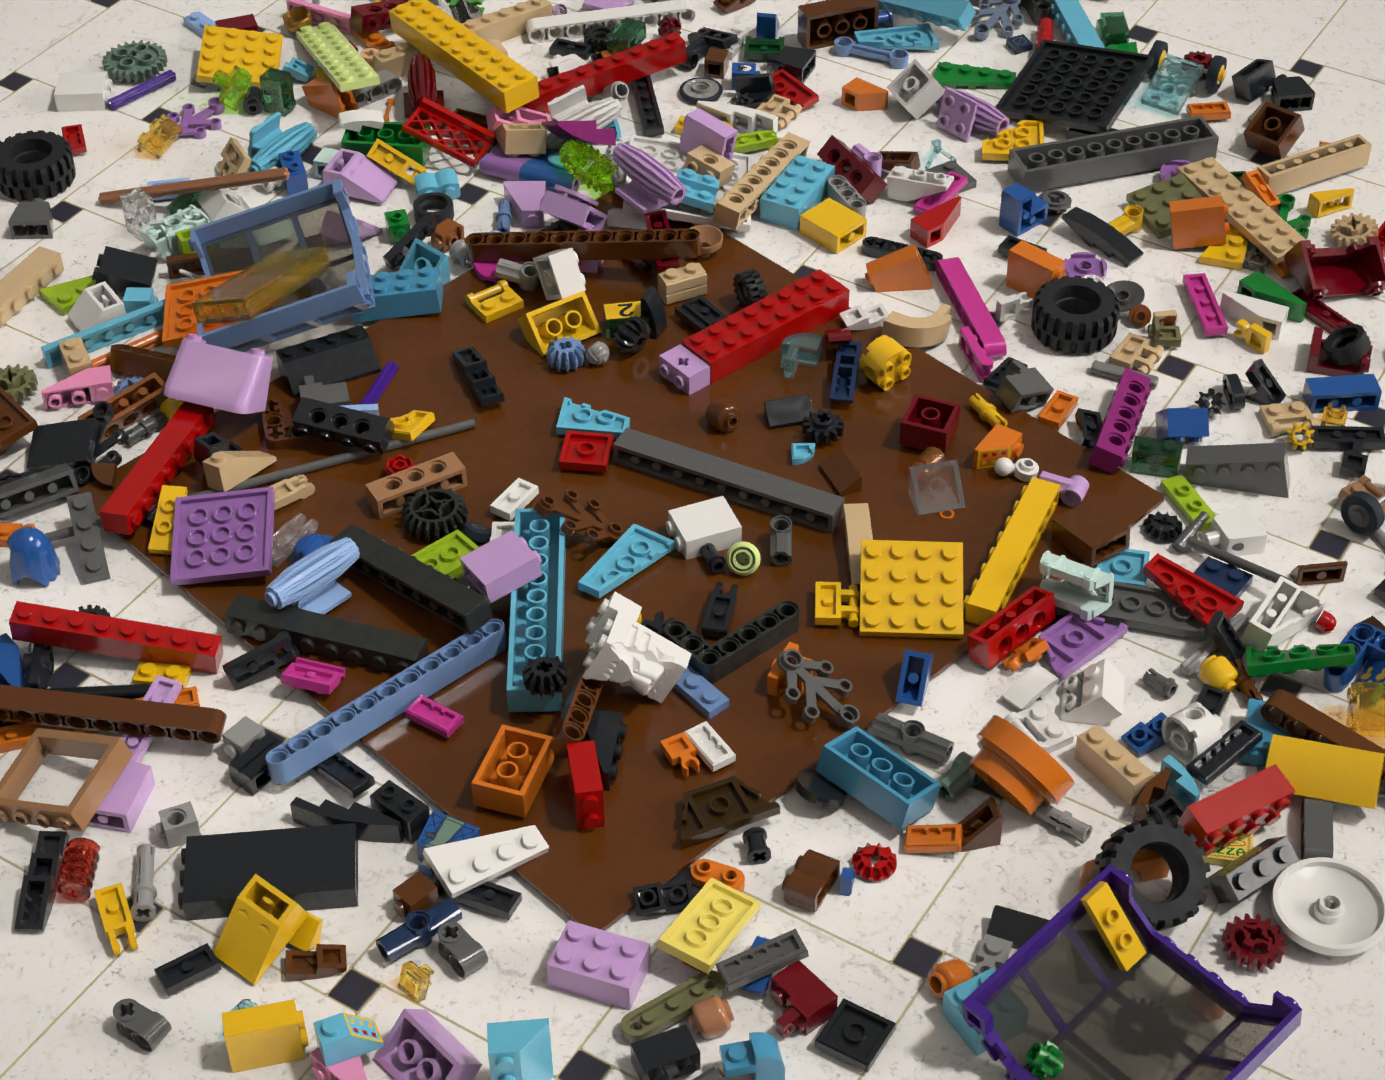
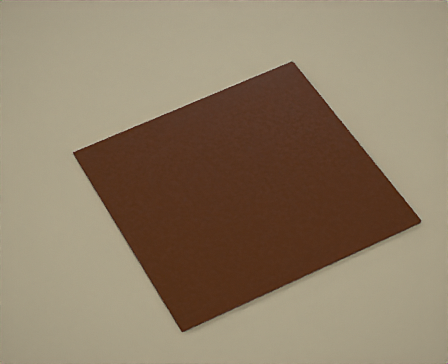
(594, 869)

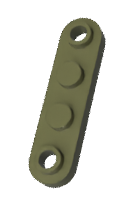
(670, 1006)

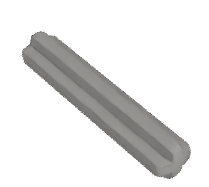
(1115, 372)

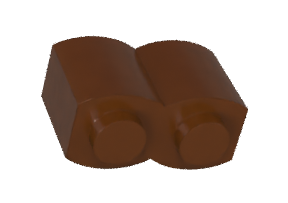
(811, 880)

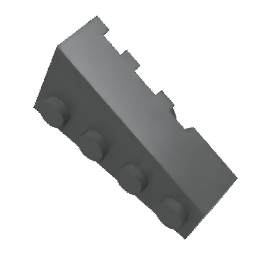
(1241, 467)

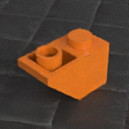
(864, 96)

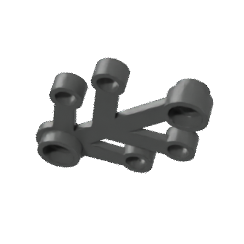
(795, 666)

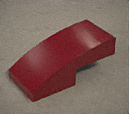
(838, 336)

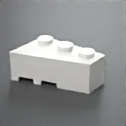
(1282, 615)

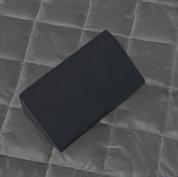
(787, 411)
(1014, 925)

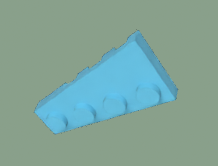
(902, 37)
(626, 558)

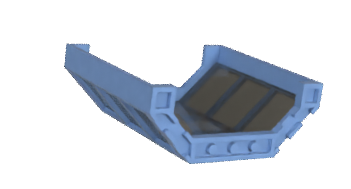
(297, 221)

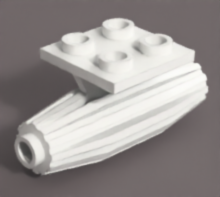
(575, 107)

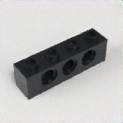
(312, 411)

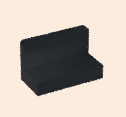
(758, 86)

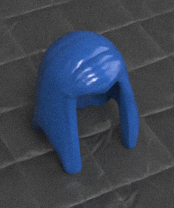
(32, 556)

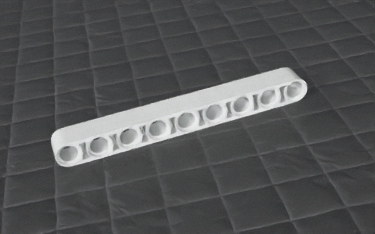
(582, 20)

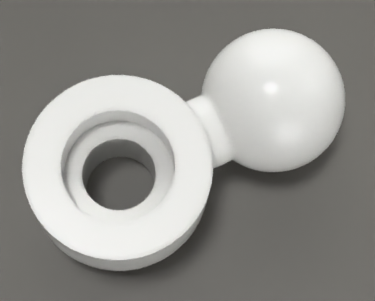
(1023, 469)

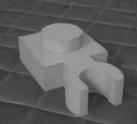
(992, 953)

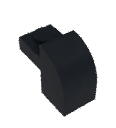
(210, 443)

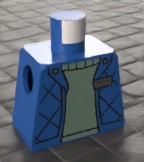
(442, 830)

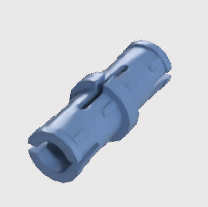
(504, 216)

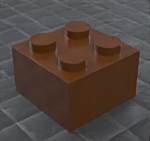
(1274, 130)

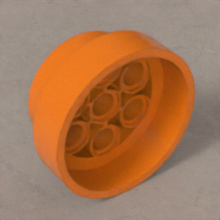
(1018, 767)

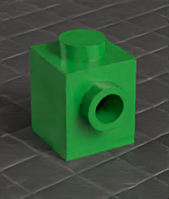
(396, 224)

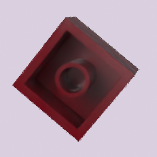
(929, 423)

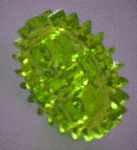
(579, 157)

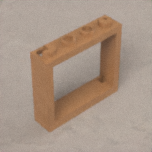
(112, 757)

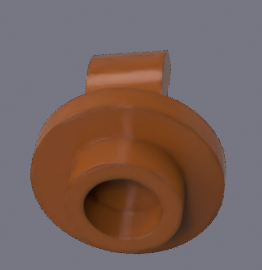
(1139, 315)

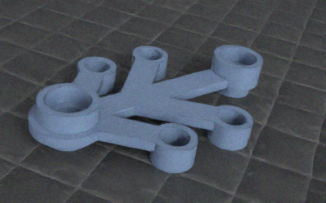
(982, 30)

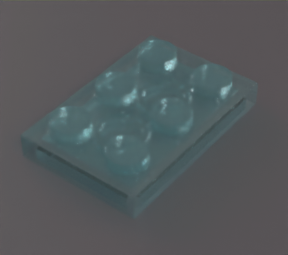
(1172, 84)

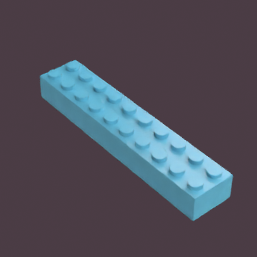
(537, 610)

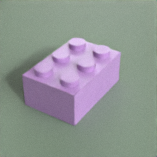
(598, 964)

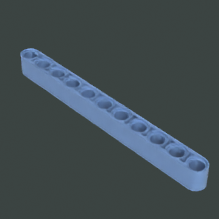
(385, 702)

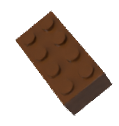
(829, 19)

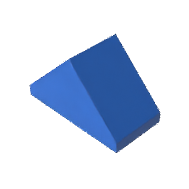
(767, 25)

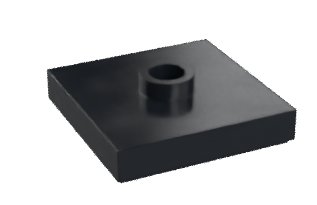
(855, 1035)

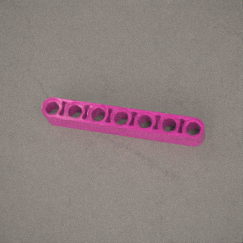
(970, 306)

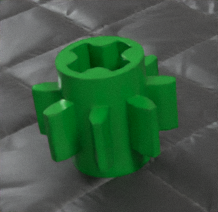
(1044, 1060)

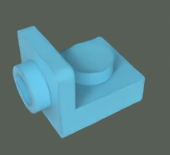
(299, 69)

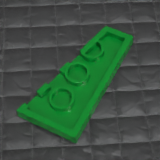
(973, 77)
(1298, 658)

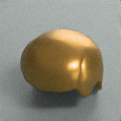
(297, 18)

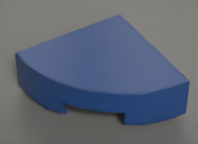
(847, 881)

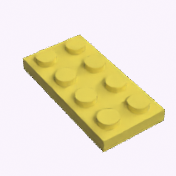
(708, 925)

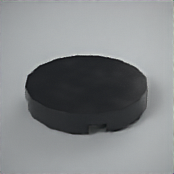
(815, 787)

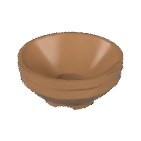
(710, 239)

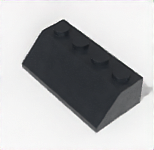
(329, 359)

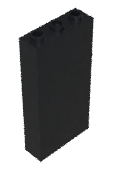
(305, 863)

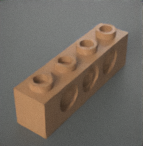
(391, 492)

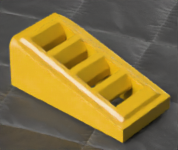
(1317, 200)

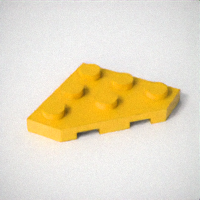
(1025, 134)

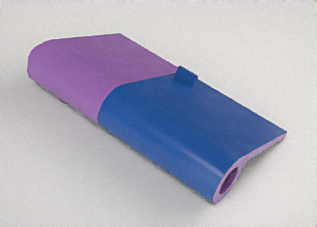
(527, 169)

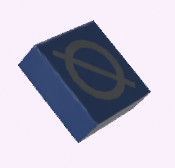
(1019, 44)

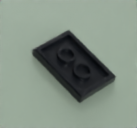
(63, 443)

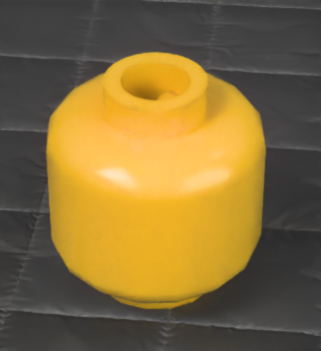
(1218, 673)

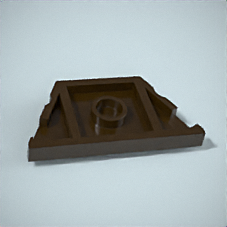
(722, 808)

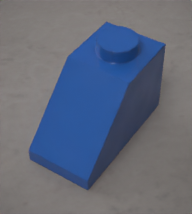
(914, 677)

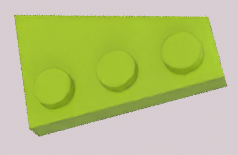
(64, 295)

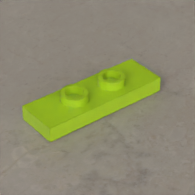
(1186, 499)

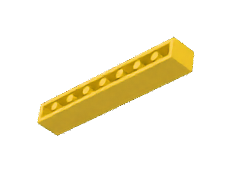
(1012, 552)

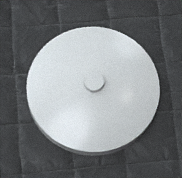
(1329, 906)

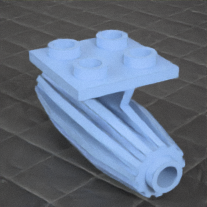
(311, 580)

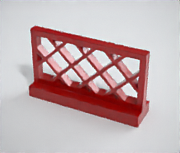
(452, 125)

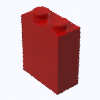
(585, 785)

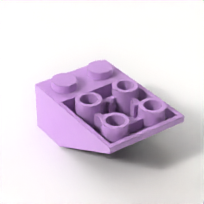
(360, 176)

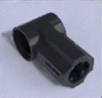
(694, 52)

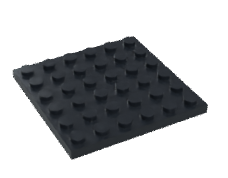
(1075, 85)

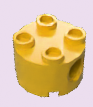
(885, 362)

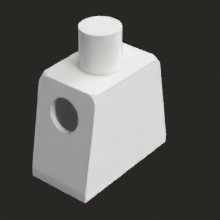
(1237, 532)

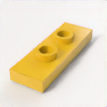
(162, 531)
(1113, 926)

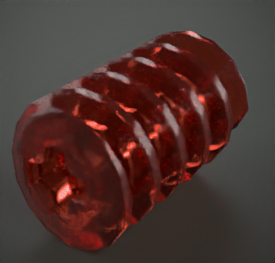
(78, 869)

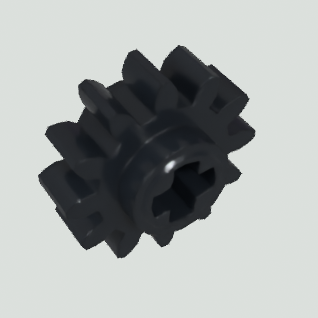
(823, 426)

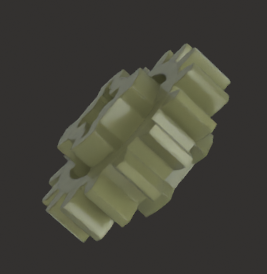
(18, 381)

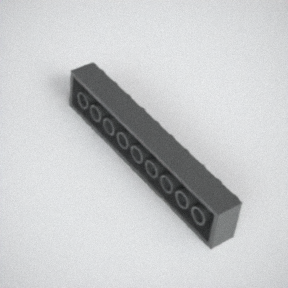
(1112, 153)

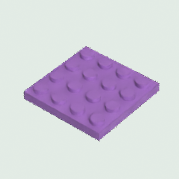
(222, 536)

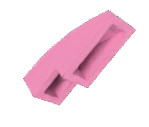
(518, 116)

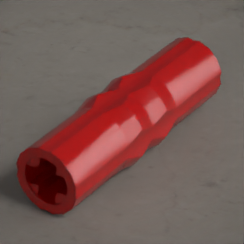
(1044, 31)

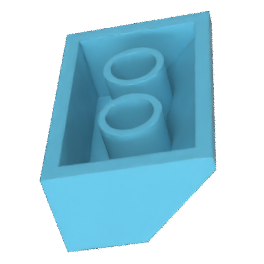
(520, 1050)

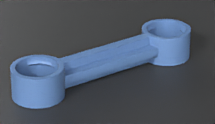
(846, 47)

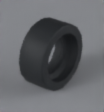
(434, 200)
(1350, 353)

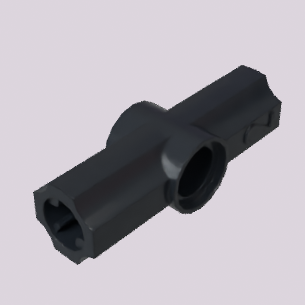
(37, 666)

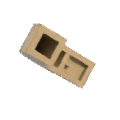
(918, 331)

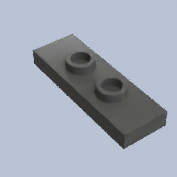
(762, 960)

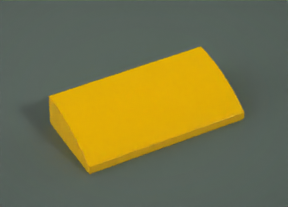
(1328, 770)

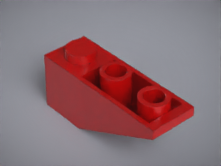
(935, 223)

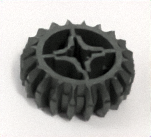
(434, 513)

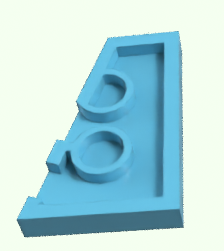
(584, 419)

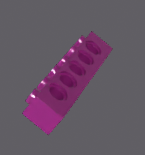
(1121, 422)

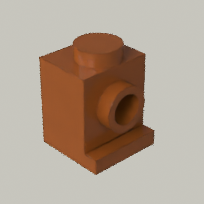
(446, 234)

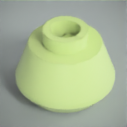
(737, 562)

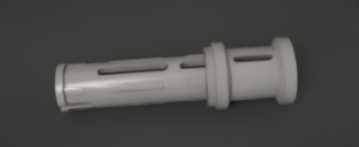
(144, 891)

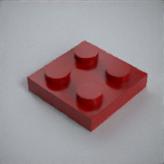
(586, 451)

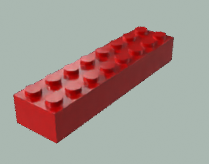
(766, 323)

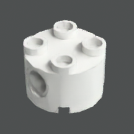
(1191, 732)

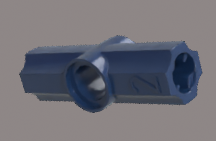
(418, 929)

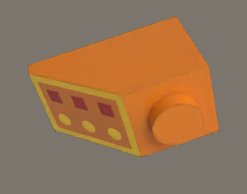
(997, 444)

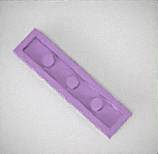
(161, 690)

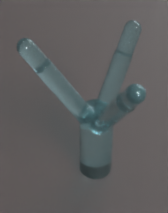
(937, 148)

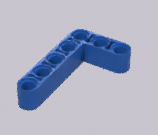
(1368, 645)

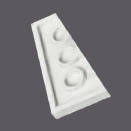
(480, 859)

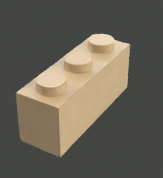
(1112, 764)

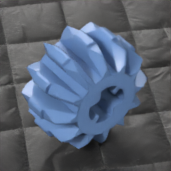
(565, 354)

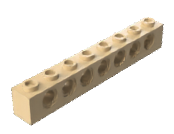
(745, 194)

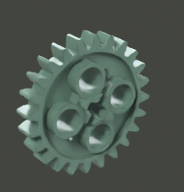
(134, 61)

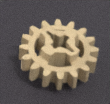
(1353, 229)

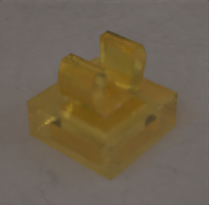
(1334, 416)
(415, 980)

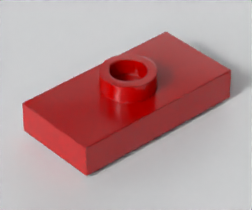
(75, 138)

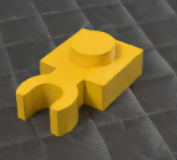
(1255, 336)

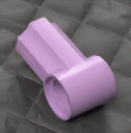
(872, 159)
(1071, 489)

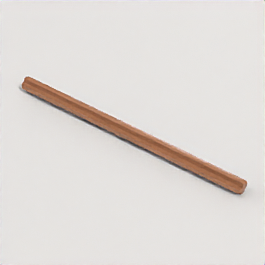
(201, 185)

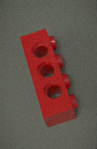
(1011, 627)

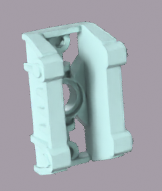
(162, 234)
(1077, 590)

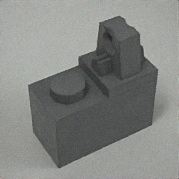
(1023, 388)
(330, 393)

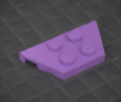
(1077, 641)

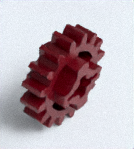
(1253, 942)

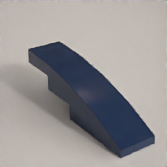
(845, 372)

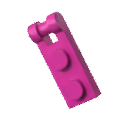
(974, 354)

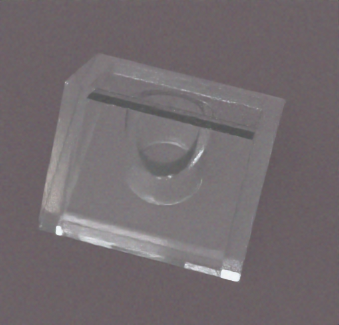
(935, 487)

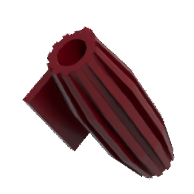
(421, 84)

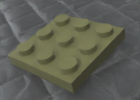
(1156, 198)

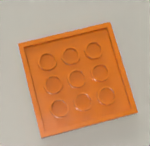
(178, 312)

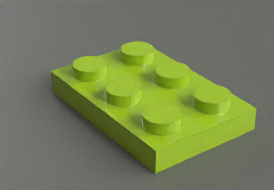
(446, 553)

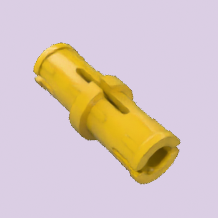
(986, 411)

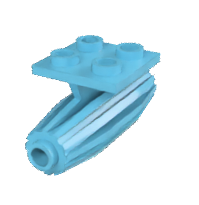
(268, 141)

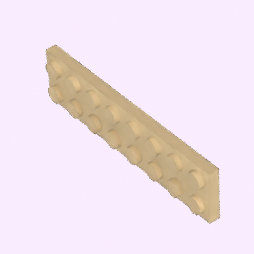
(1245, 209)

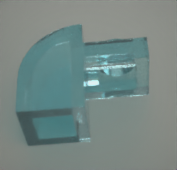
(800, 350)

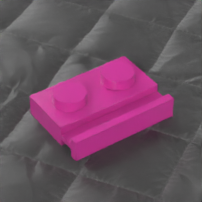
(313, 676)

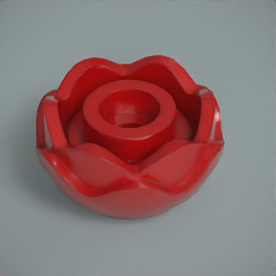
(398, 464)

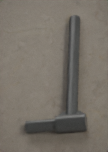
(1188, 539)

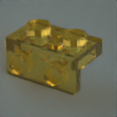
(159, 137)

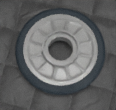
(701, 89)

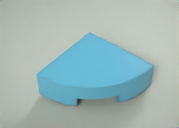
(802, 452)

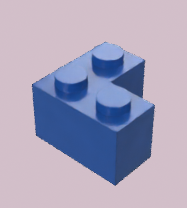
(1021, 209)
(1182, 424)

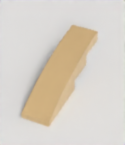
(857, 528)

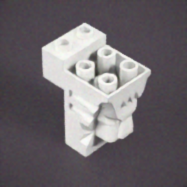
(631, 652)

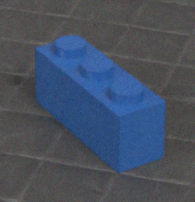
(1353, 391)

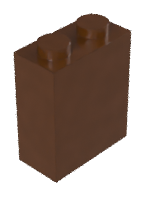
(1090, 533)

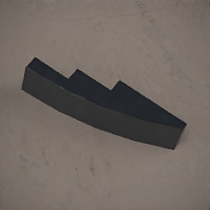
(1106, 237)
(477, 376)
(370, 824)
(38, 886)

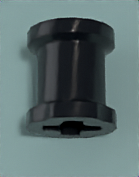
(755, 840)

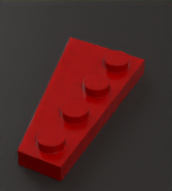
(1191, 591)

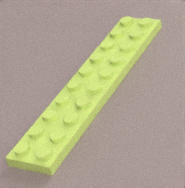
(337, 57)

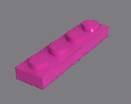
(1205, 304)

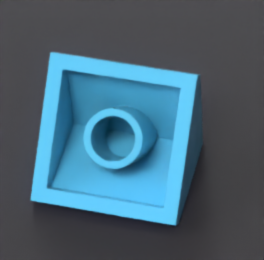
(424, 255)

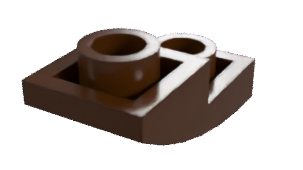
(732, 5)

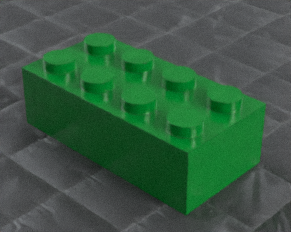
(391, 135)

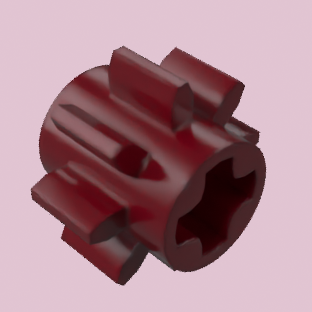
(669, 26)

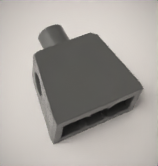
(32, 220)

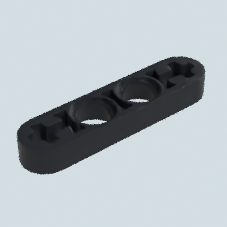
(879, 247)

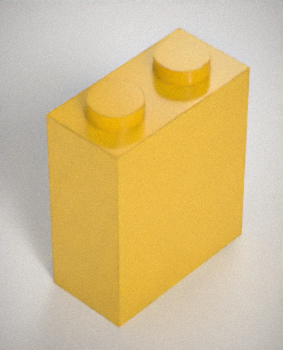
(833, 225)
(264, 1035)

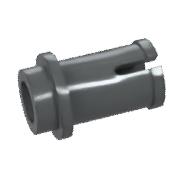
(1166, 686)

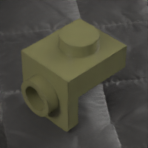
(1164, 335)

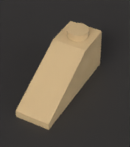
(231, 468)

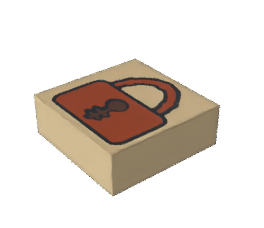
(1166, 318)

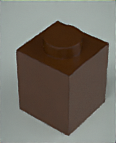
(716, 63)
(414, 895)

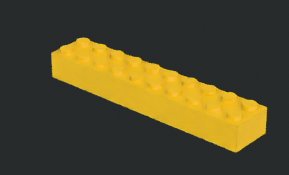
(464, 54)

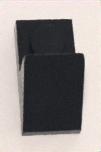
(1264, 386)

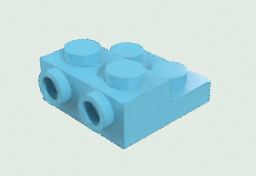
(700, 189)

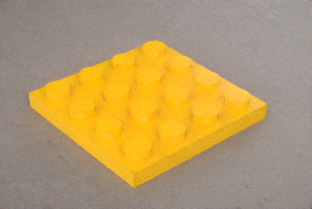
(228, 47)
(911, 589)

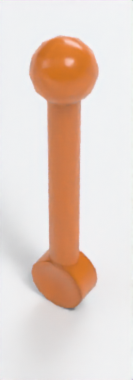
(390, 102)

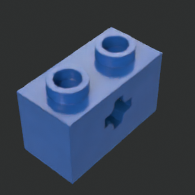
(298, 178)

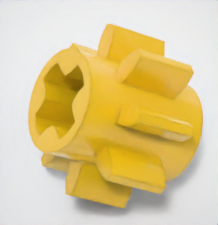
(1293, 439)

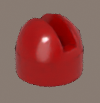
(1326, 622)

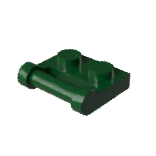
(760, 48)

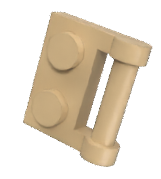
(1281, 415)

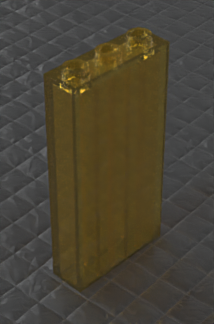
(261, 285)

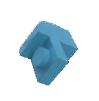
(756, 1056)

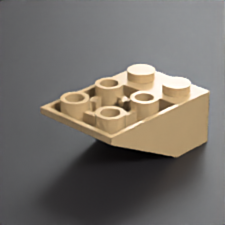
(522, 139)

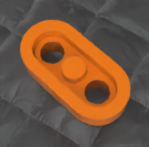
(717, 871)

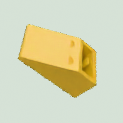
(258, 929)

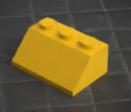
(562, 318)

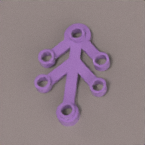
(199, 132)

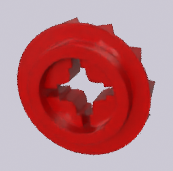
(882, 869)

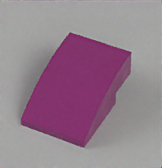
(582, 131)

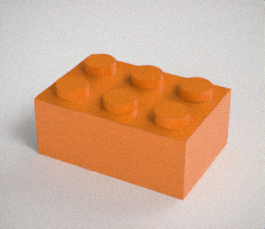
(512, 771)

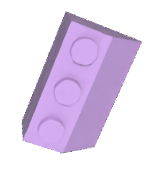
(425, 1050)

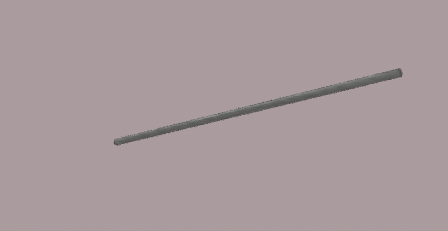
(308, 467)

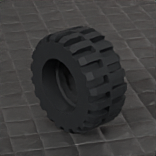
(35, 165)
(1075, 315)
(1182, 858)

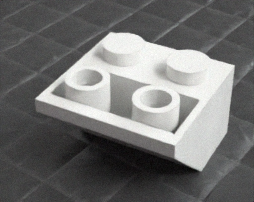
(96, 306)
(1093, 694)

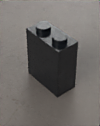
(124, 270)

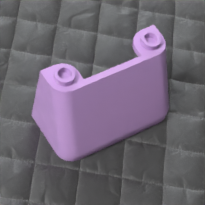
(220, 376)

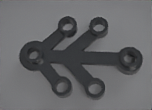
(104, 413)

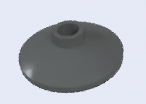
(1128, 294)

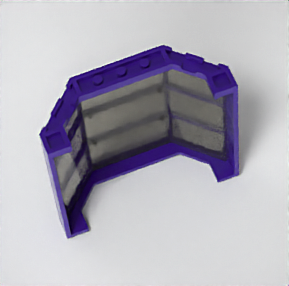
(1111, 1024)

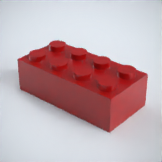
(1238, 809)

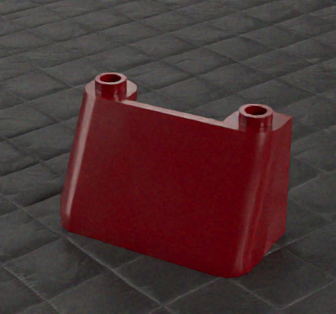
(1338, 269)

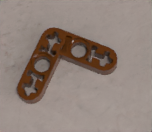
(285, 433)

